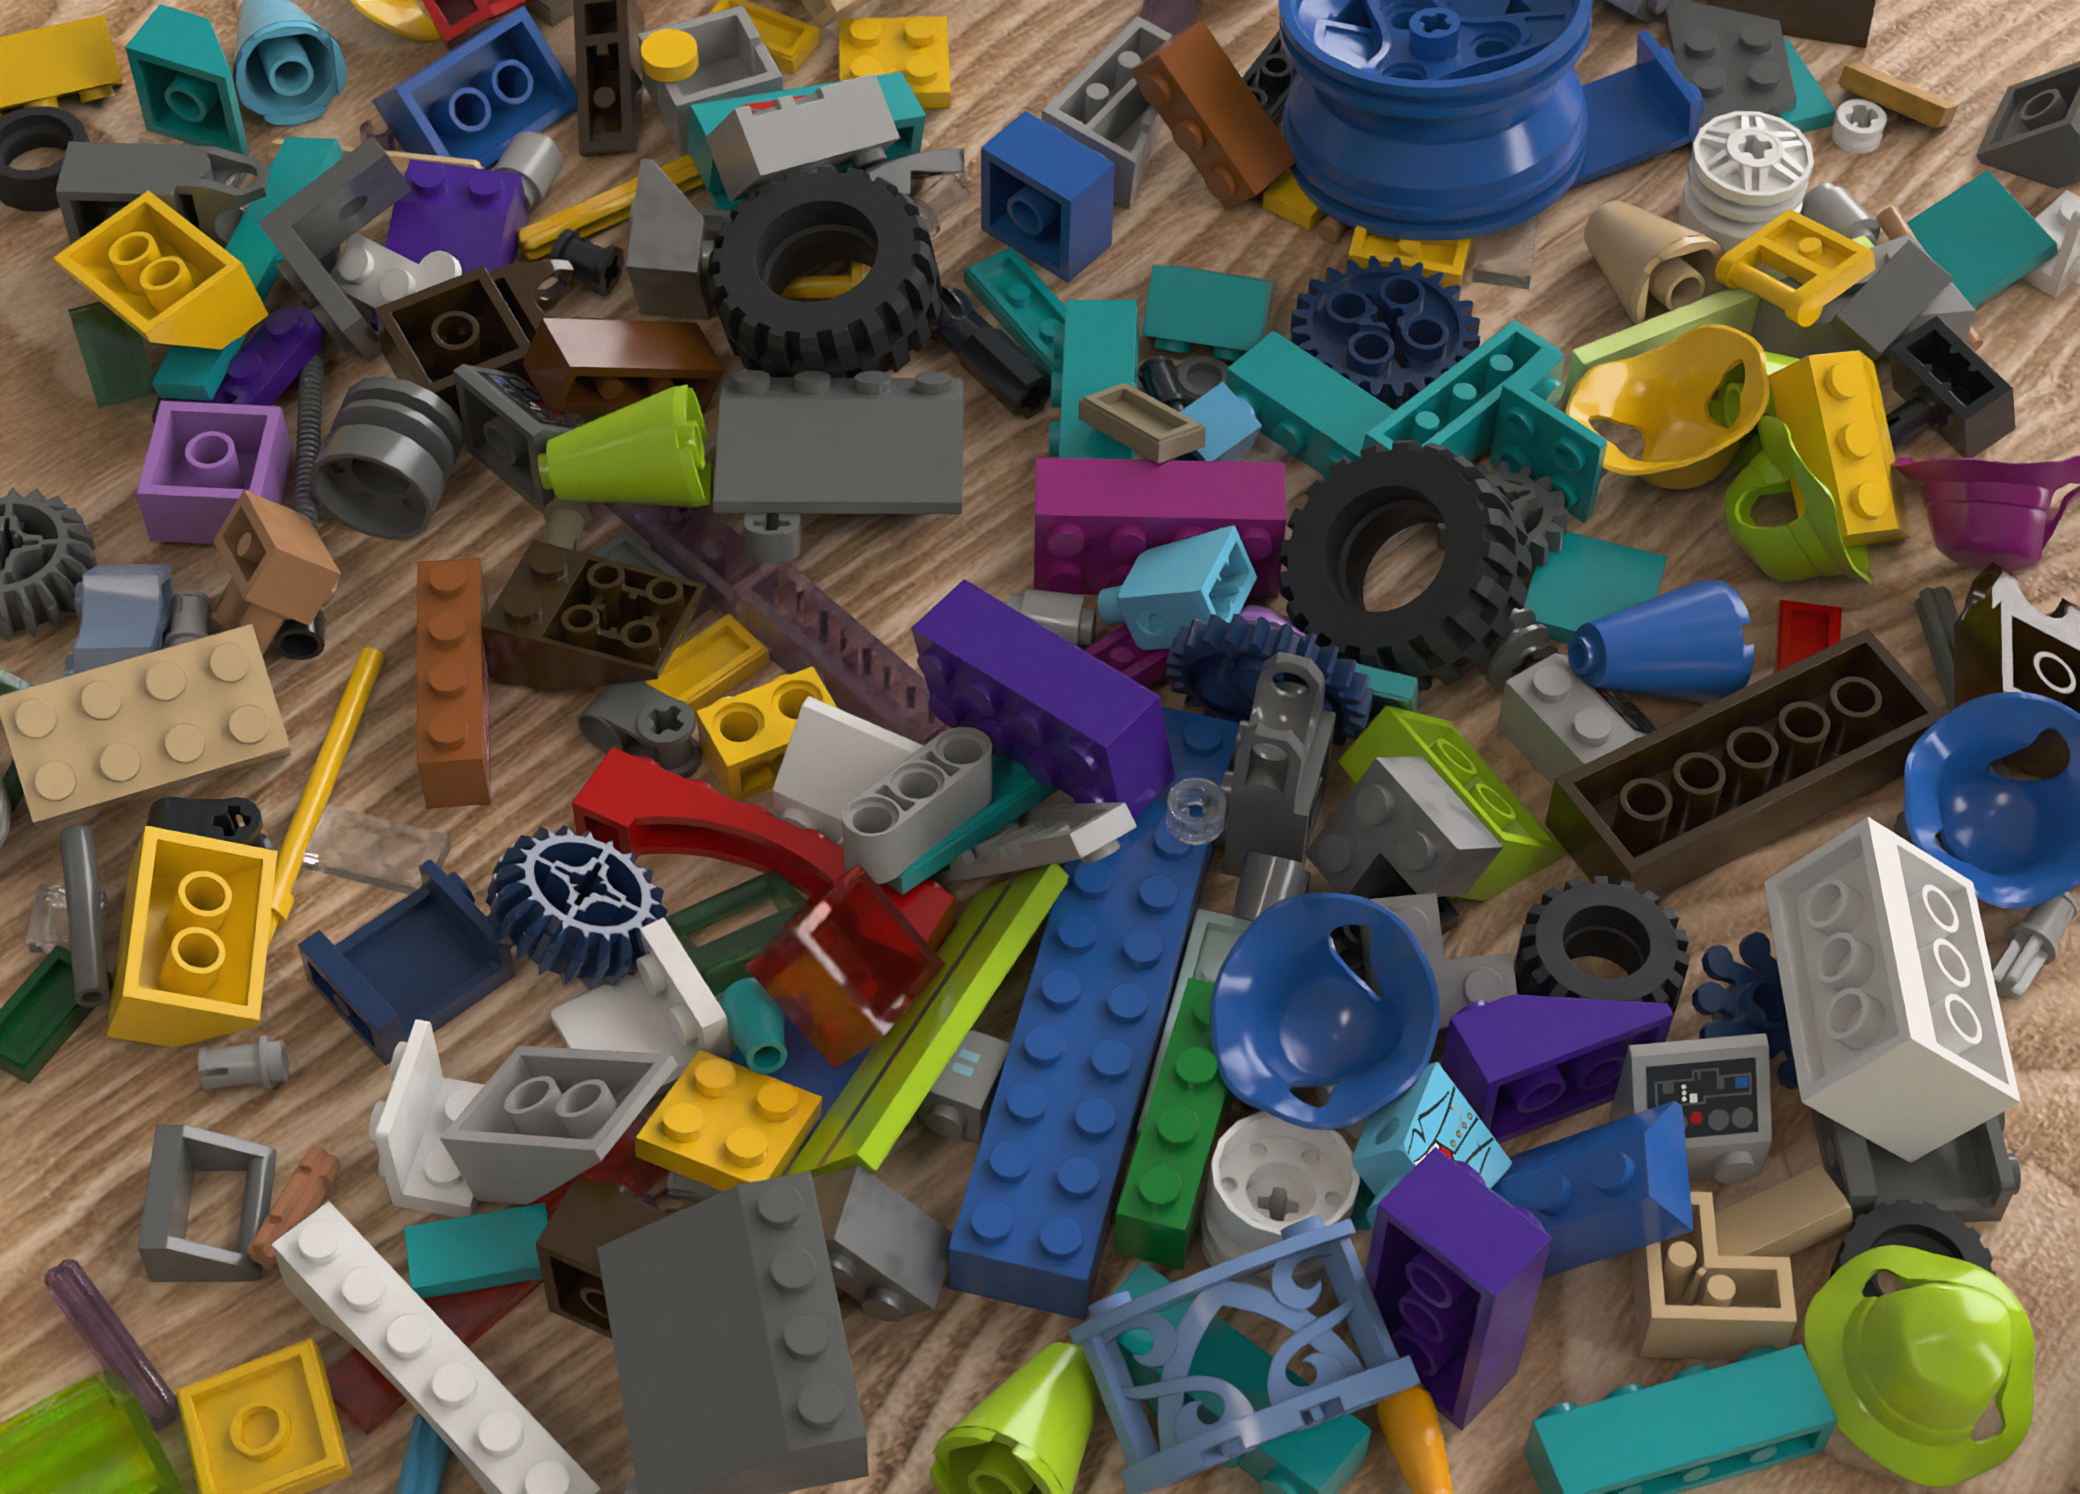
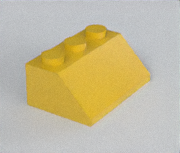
(58, 63)
(165, 277)
(1844, 442)
(191, 939)

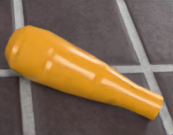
(1416, 1440)

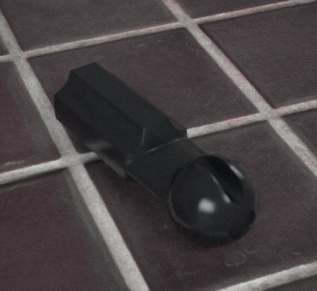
(991, 356)

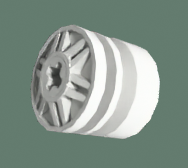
(1744, 175)
(1268, 1179)

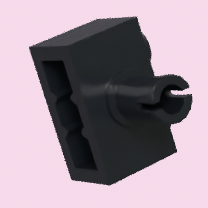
(1947, 392)

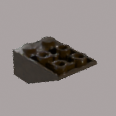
(585, 621)

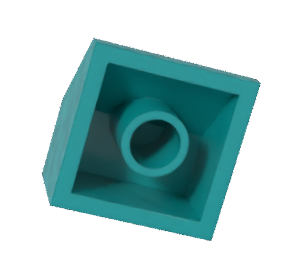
(185, 81)
(1207, 310)

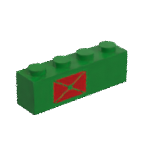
(1176, 1141)

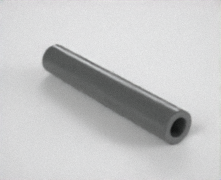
(84, 916)

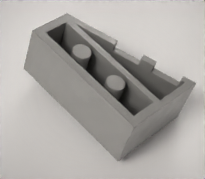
(1108, 110)
(823, 129)
(1787, 338)

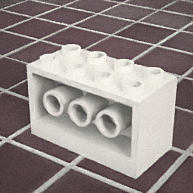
(1889, 992)

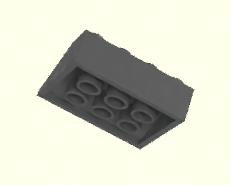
(839, 444)
(734, 1346)

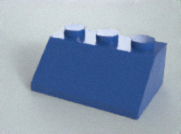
(480, 93)
(1606, 1187)

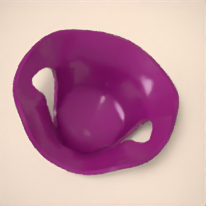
(1992, 508)

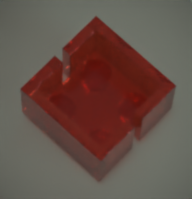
(846, 966)

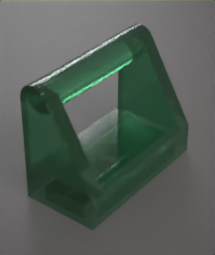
(725, 958)

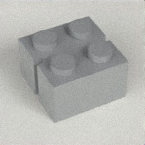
(728, 67)

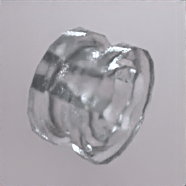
(1196, 792)

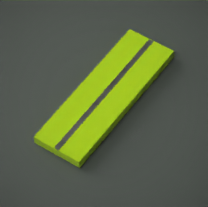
(920, 1044)

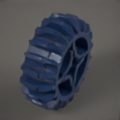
(573, 905)

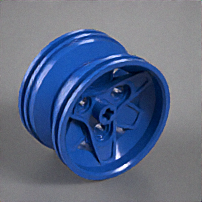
(1435, 110)

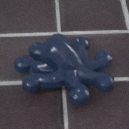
(1750, 1002)

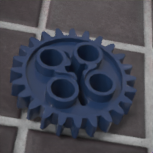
(1385, 327)
(1222, 662)

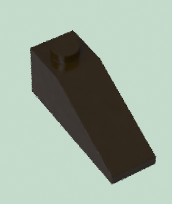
(608, 75)

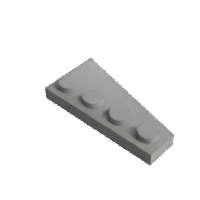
(1042, 838)

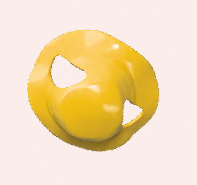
(1668, 399)

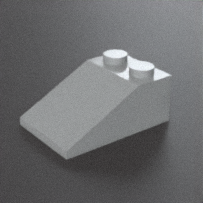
(549, 1118)

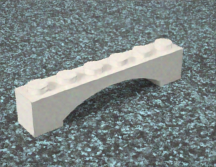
(390, 1325)

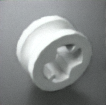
(1862, 113)

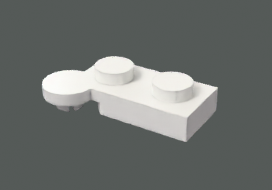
(383, 276)

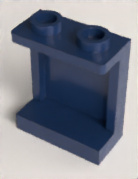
(410, 963)

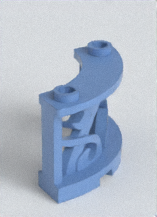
(1340, 1382)

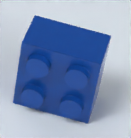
(1047, 196)

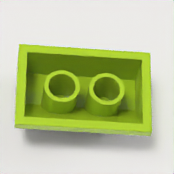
(1524, 839)

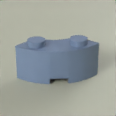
(122, 614)

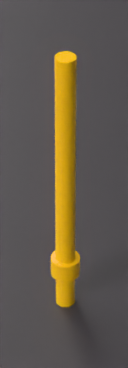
(321, 783)

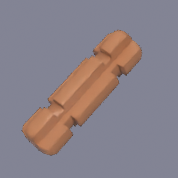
(295, 1203)

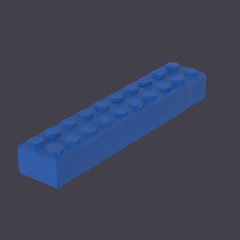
(1086, 1054)

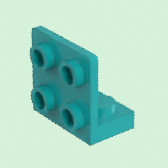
(1543, 437)

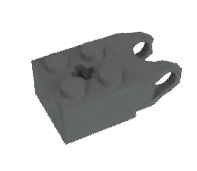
(191, 180)
(1278, 767)

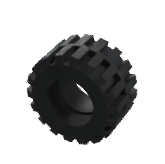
(1605, 924)

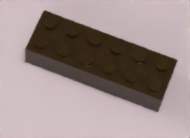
(1743, 768)

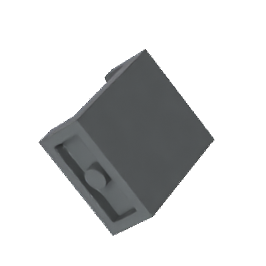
(1964, 1176)

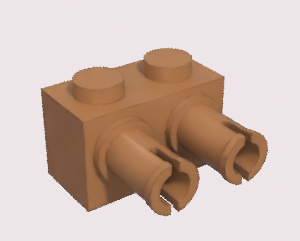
(275, 568)

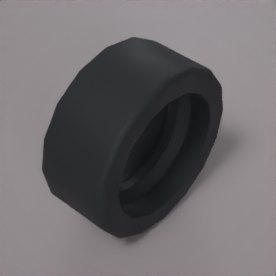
(30, 130)

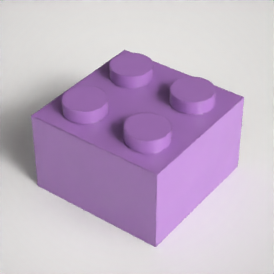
(203, 462)

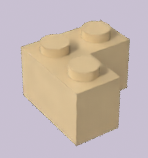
(1707, 1302)

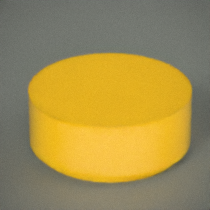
(669, 55)

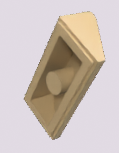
(1784, 1217)

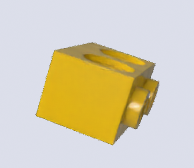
(764, 723)

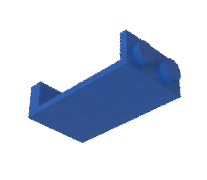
(1638, 112)

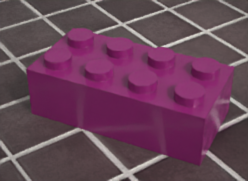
(1107, 512)

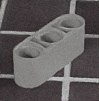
(918, 803)

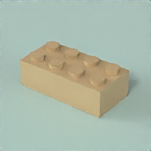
(143, 726)

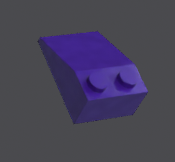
(458, 212)
(1544, 1056)

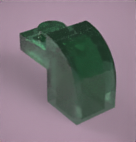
(111, 355)

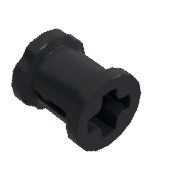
(591, 263)

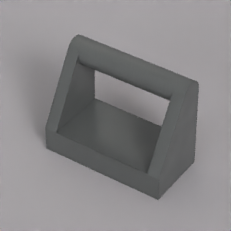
(174, 1159)

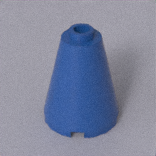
(1669, 646)

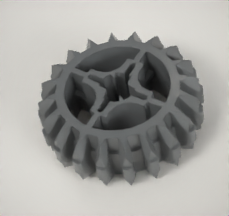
(40, 560)

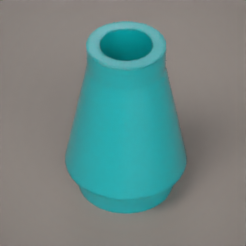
(755, 1025)

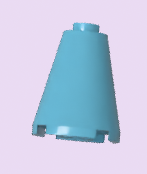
(285, 62)

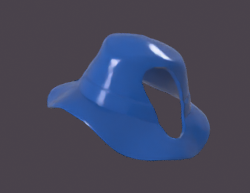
(1999, 831)
(1302, 1018)

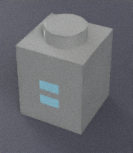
(965, 1089)

